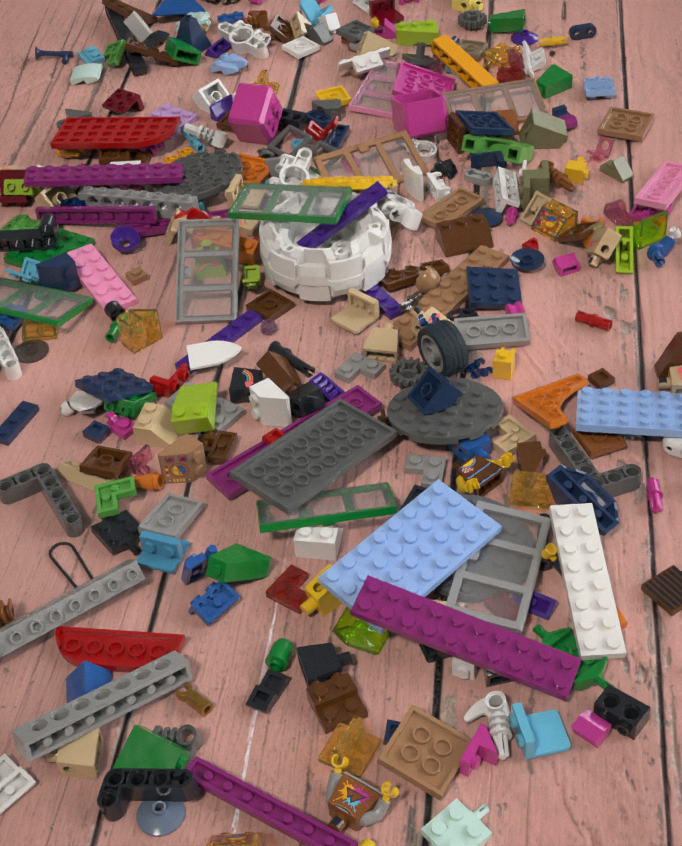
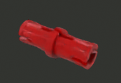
(593, 320)

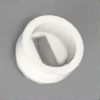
(66, 409)

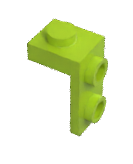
(16, 187)
(251, 277)

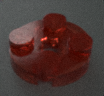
(510, 74)

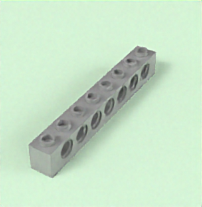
(164, 203)
(69, 605)
(101, 706)

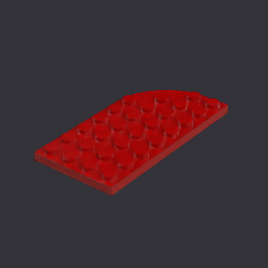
(114, 132)

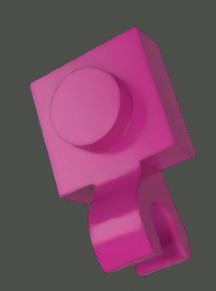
(120, 427)

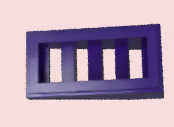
(322, 381)

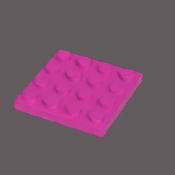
(415, 78)

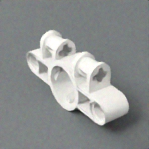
(256, 40)
(293, 166)
(400, 210)

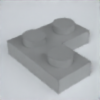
(356, 365)
(429, 466)

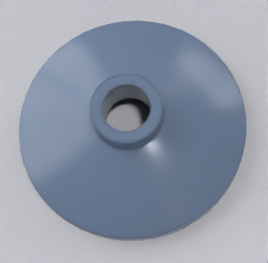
(160, 822)

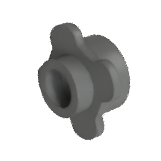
(265, 152)

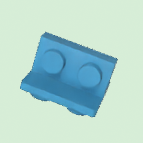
(161, 552)

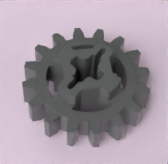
(472, 19)
(407, 372)

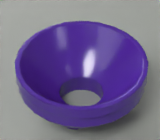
(125, 234)

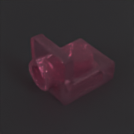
(515, 59)

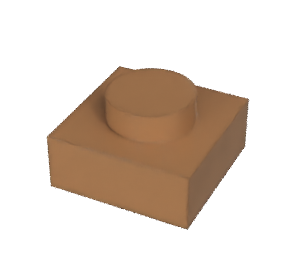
(136, 276)

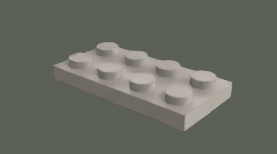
(494, 331)
(226, 411)

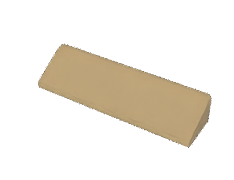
(70, 471)

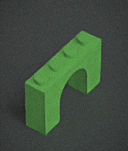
(512, 150)

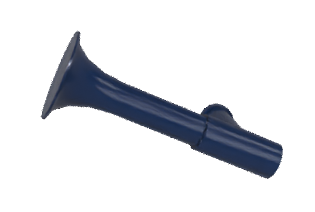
(65, 54)

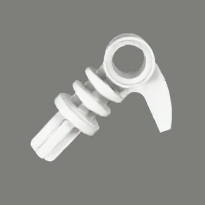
(218, 138)
(497, 719)

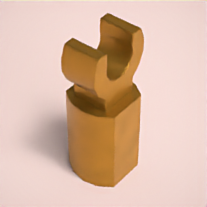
(195, 700)

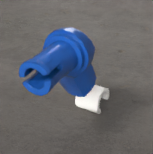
(661, 249)

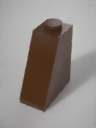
(670, 357)
(279, 371)

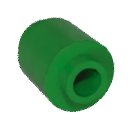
(279, 655)

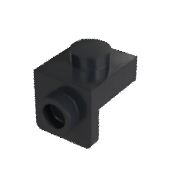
(445, 167)

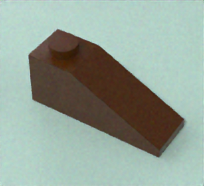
(530, 456)

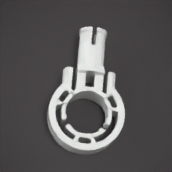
(426, 145)

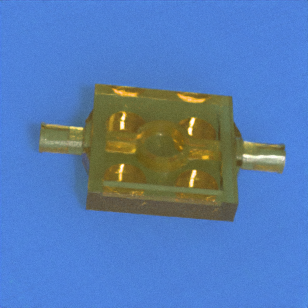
(498, 55)

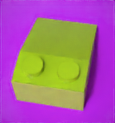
(195, 408)

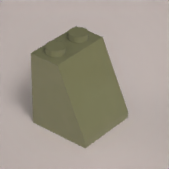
(543, 130)

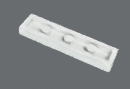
(501, 189)

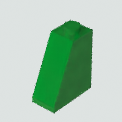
(508, 21)
(182, 51)
(554, 81)
(238, 564)
(150, 750)

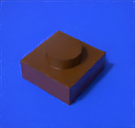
(601, 378)

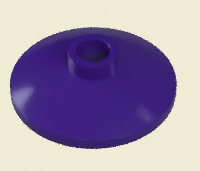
(528, 36)

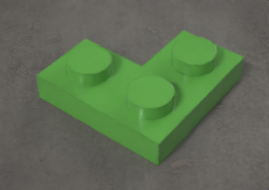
(114, 52)
(109, 493)

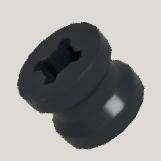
(113, 310)

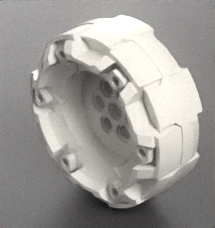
(347, 260)

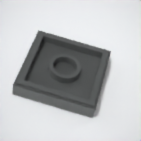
(354, 30)

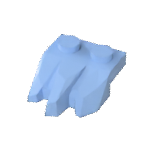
(228, 64)
(599, 87)

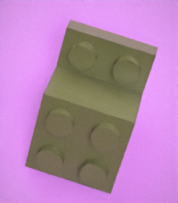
(534, 181)

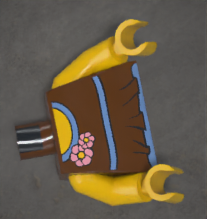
(481, 475)

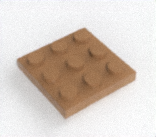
(626, 124)
(424, 752)

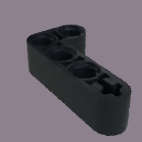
(31, 239)
(144, 784)

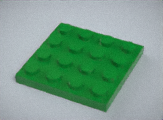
(66, 242)

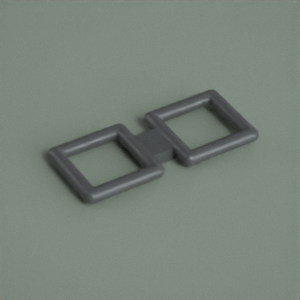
(305, 143)

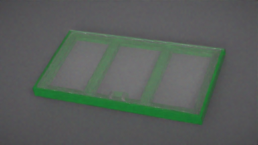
(290, 203)
(40, 302)
(330, 507)

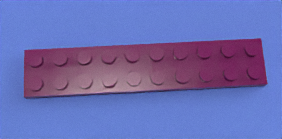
(103, 174)
(230, 488)
(466, 637)

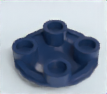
(492, 216)

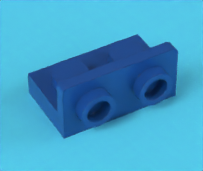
(214, 602)

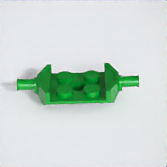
(589, 671)

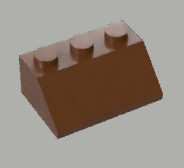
(463, 235)

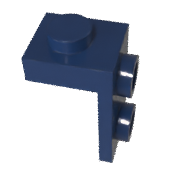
(488, 159)

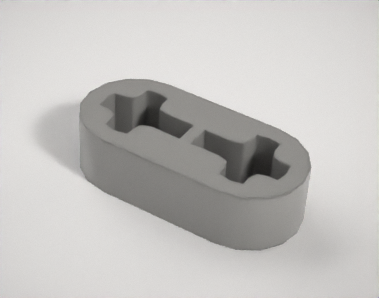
(478, 177)

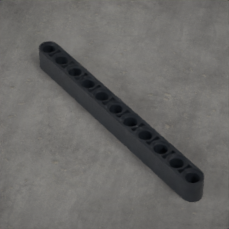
(121, 31)

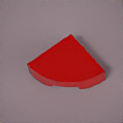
(532, 243)

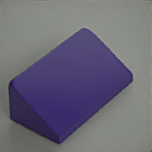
(218, 48)
(221, 107)
(542, 606)

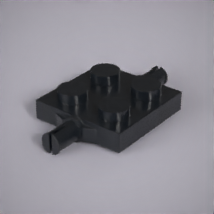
(118, 533)

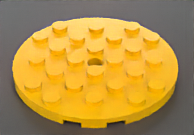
(355, 182)

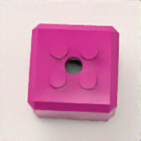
(255, 113)
(420, 113)

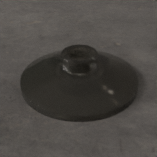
(31, 351)

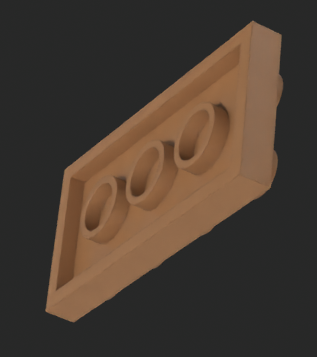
(454, 205)

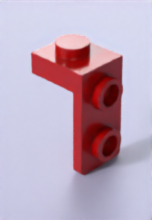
(319, 133)
(168, 387)

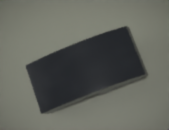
(156, 38)
(268, 692)

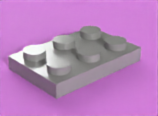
(172, 515)

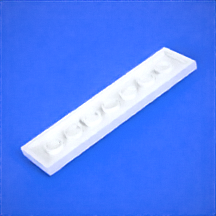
(586, 582)

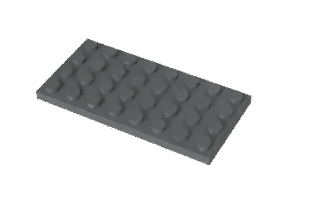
(313, 455)

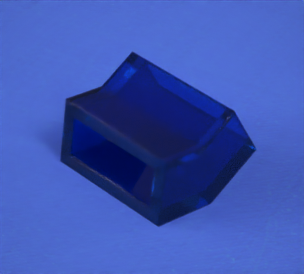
(73, 201)

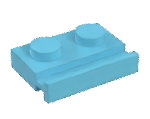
(91, 55)

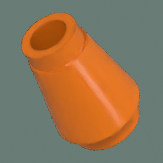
(150, 481)

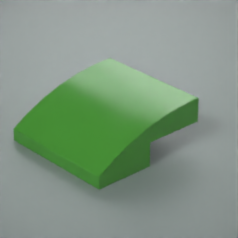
(21, 222)

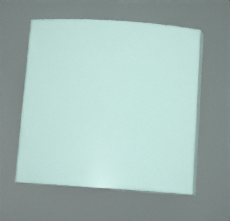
(87, 73)

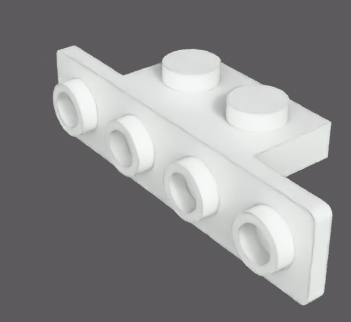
(533, 60)
(365, 62)

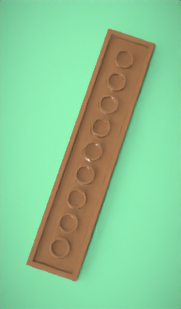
(449, 293)

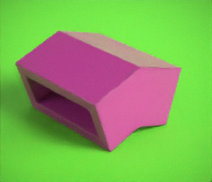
(566, 264)
(591, 728)

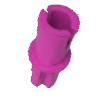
(511, 214)
(654, 495)

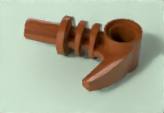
(257, 18)
(558, 178)

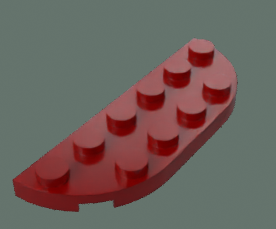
(115, 648)

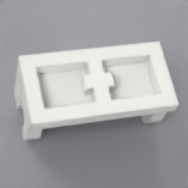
(437, 187)

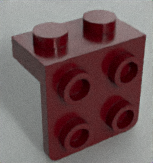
(384, 9)
(122, 100)
(8, 199)

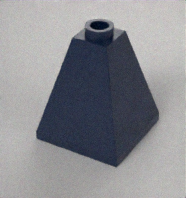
(192, 33)

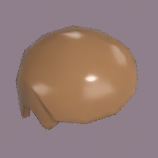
(427, 280)

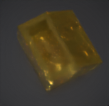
(139, 328)

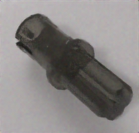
(410, 301)

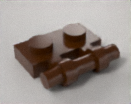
(222, 445)

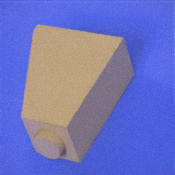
(373, 42)

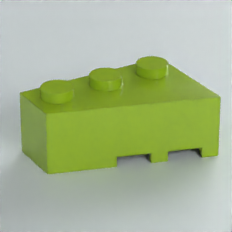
(410, 33)

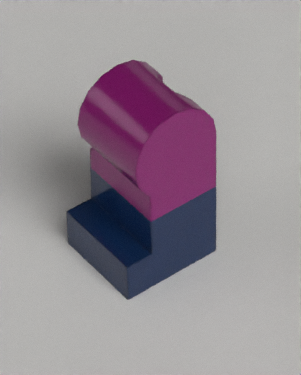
(561, 112)

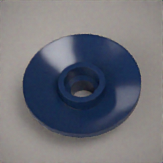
(527, 259)

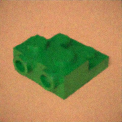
(130, 406)

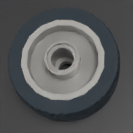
(443, 347)

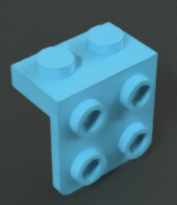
(313, 11)
(27, 272)
(538, 732)

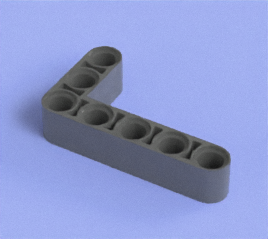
(43, 479)
(614, 481)

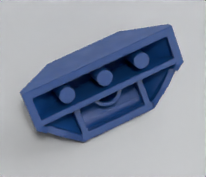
(177, 7)

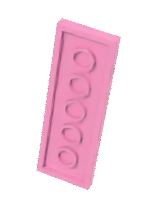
(661, 187)
(100, 278)

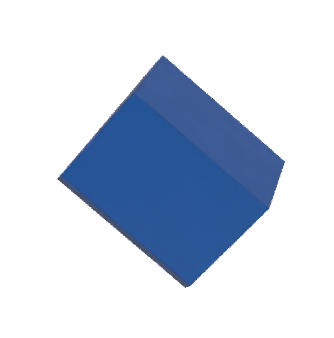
(86, 679)

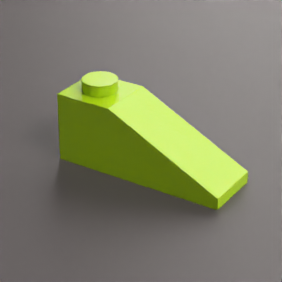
(624, 251)

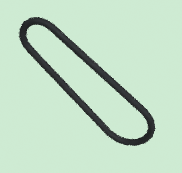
(61, 569)

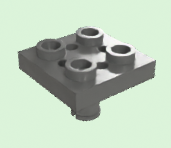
(418, 58)

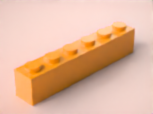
(461, 63)

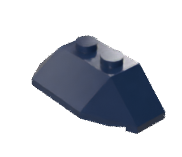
(578, 487)

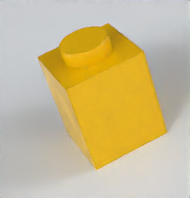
(577, 170)
(504, 363)

